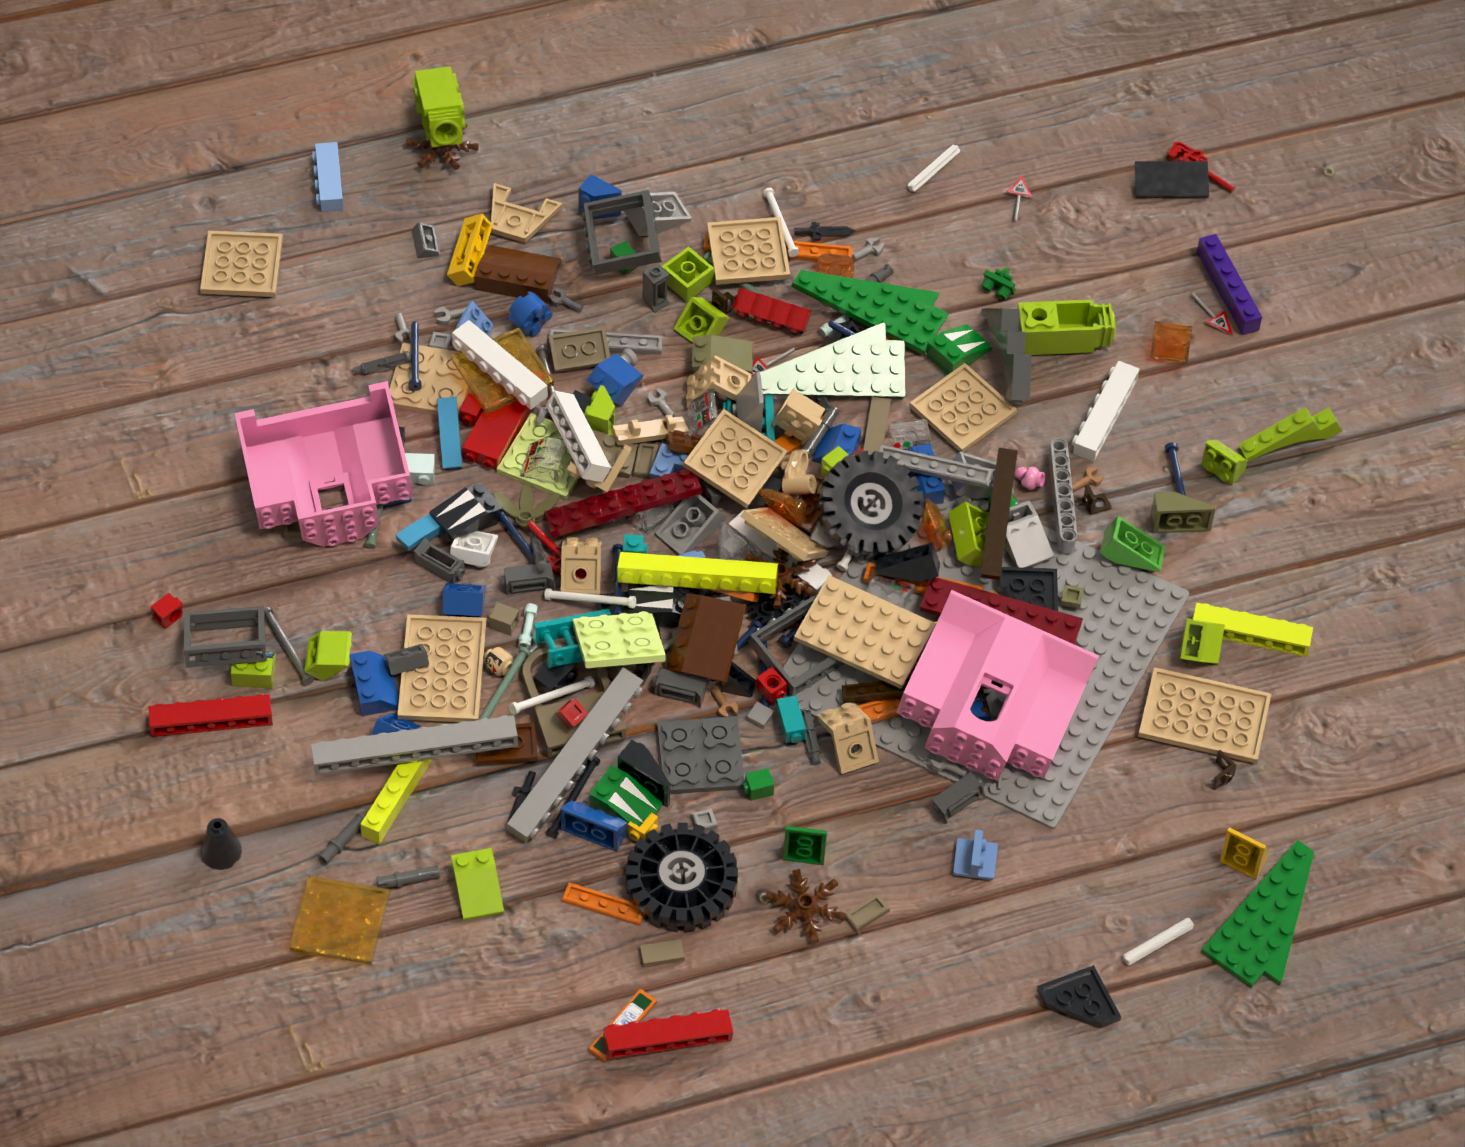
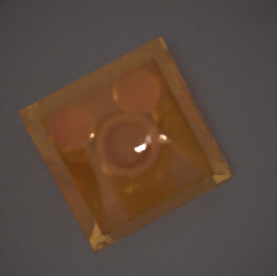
(835, 265)
(1171, 342)
(784, 505)
(935, 525)

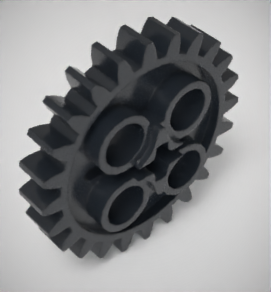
(760, 609)

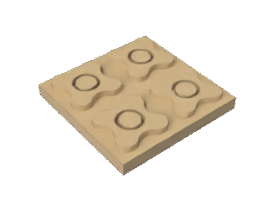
(748, 250)
(241, 263)
(438, 380)
(963, 408)
(735, 458)
(786, 534)

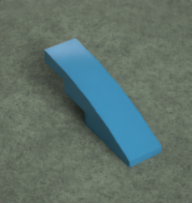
(449, 433)
(417, 531)

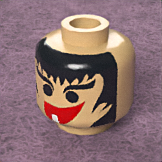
(498, 661)

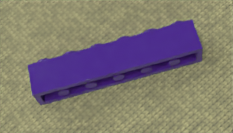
(1229, 284)

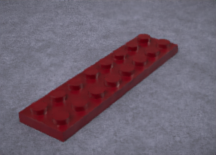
(622, 502)
(1051, 621)

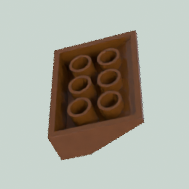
(516, 273)
(706, 637)

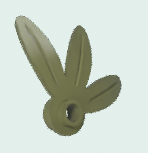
(526, 513)

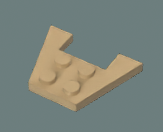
(517, 221)

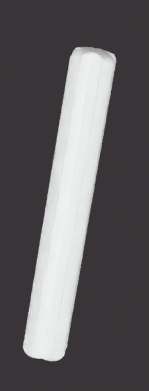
(933, 168)
(1158, 941)

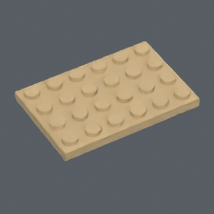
(865, 631)
(453, 679)
(1205, 715)

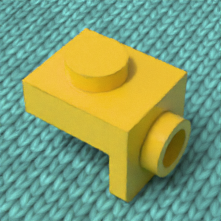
(636, 832)

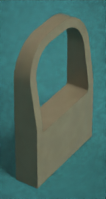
(551, 728)

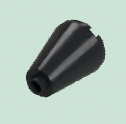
(220, 845)

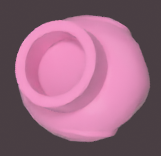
(1030, 477)

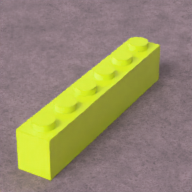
(1258, 630)
(392, 799)

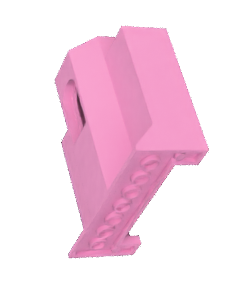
(322, 449)
(1037, 673)

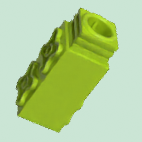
(439, 105)
(1066, 326)

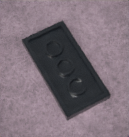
(1171, 179)

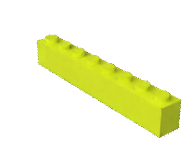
(697, 572)

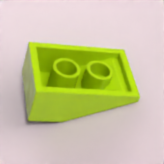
(477, 884)

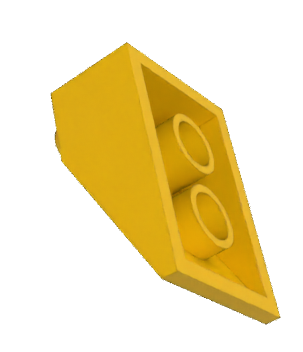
(1244, 854)

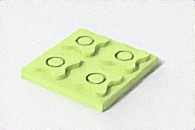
(514, 458)
(618, 639)

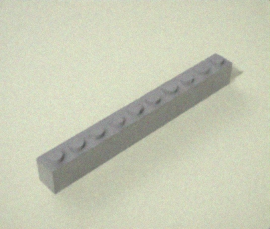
(414, 745)
(574, 756)

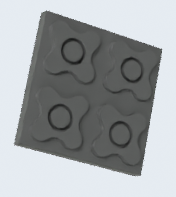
(701, 754)

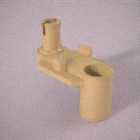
(795, 478)

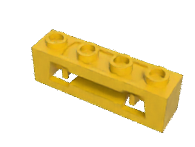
(469, 249)

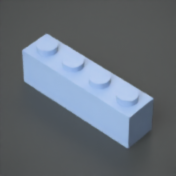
(328, 177)

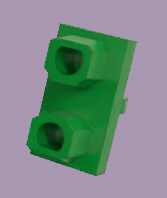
(1000, 279)

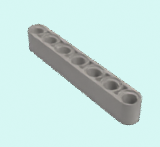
(1062, 495)

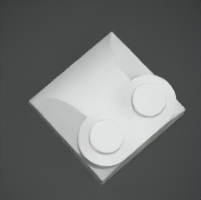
(474, 548)

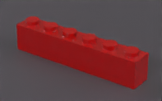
(210, 715)
(667, 1033)

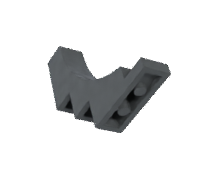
(1016, 364)

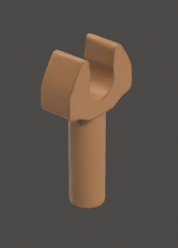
(1088, 479)
(725, 706)

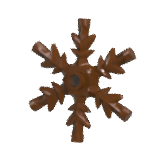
(442, 150)
(785, 575)
(805, 906)

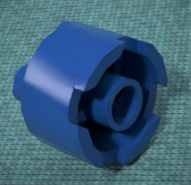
(529, 314)

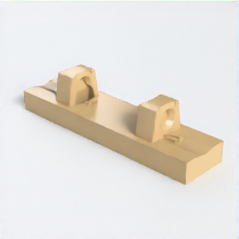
(648, 430)

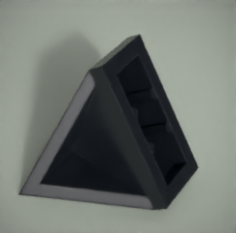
(739, 682)

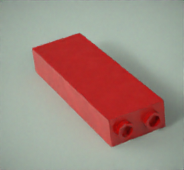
(494, 434)

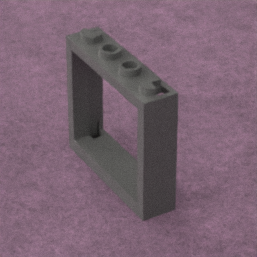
(613, 205)
(776, 625)
(224, 652)

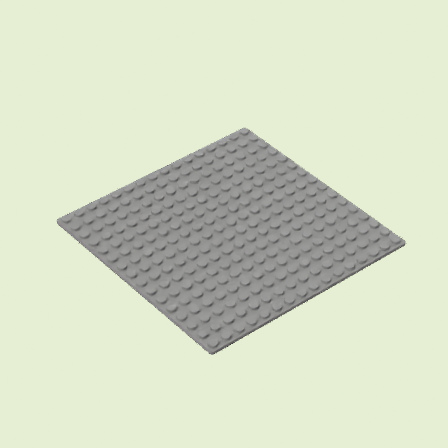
(1123, 623)

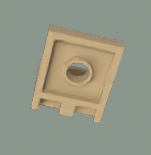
(716, 375)
(799, 416)
(609, 479)
(584, 555)
(850, 727)

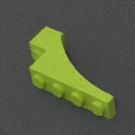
(1293, 429)

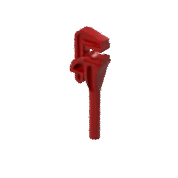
(1196, 155)
(556, 558)

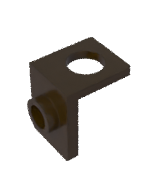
(720, 301)
(1089, 501)
(1228, 773)

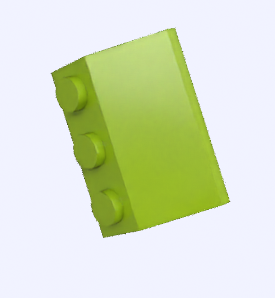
(969, 532)

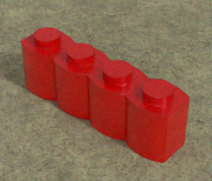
(771, 309)

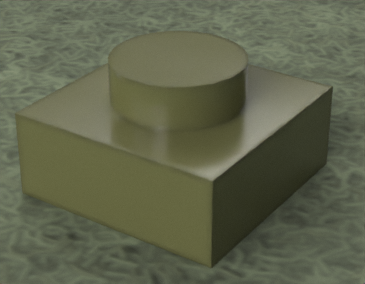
(1072, 596)

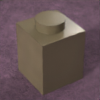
(503, 618)

